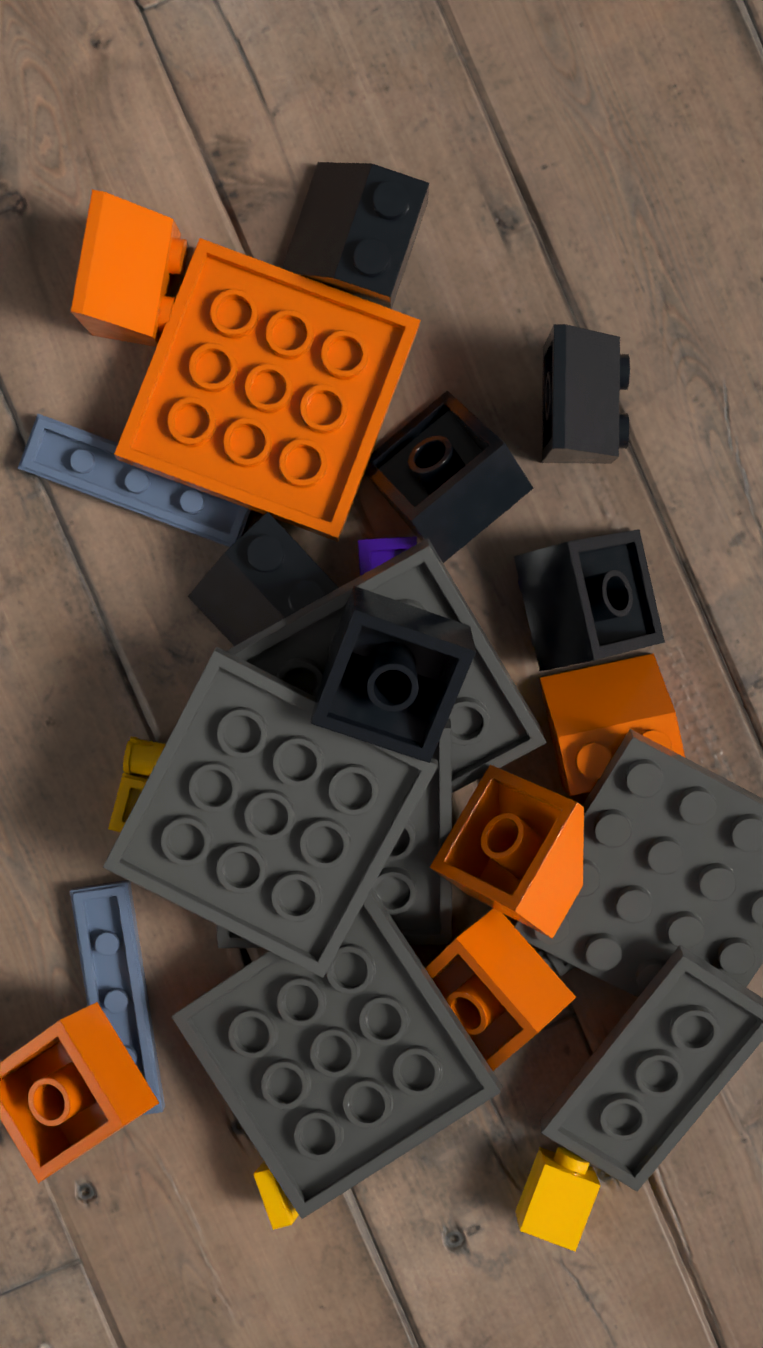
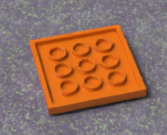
(267, 389)

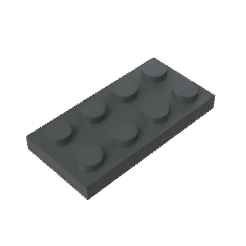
(657, 1069)

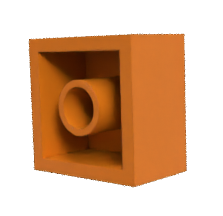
(70, 1091)

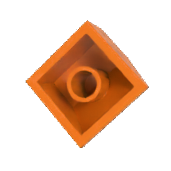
(127, 270)
(595, 709)
(517, 850)
(498, 986)

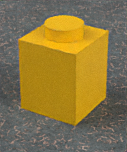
(557, 1197)

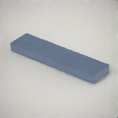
(89, 466)
(115, 971)

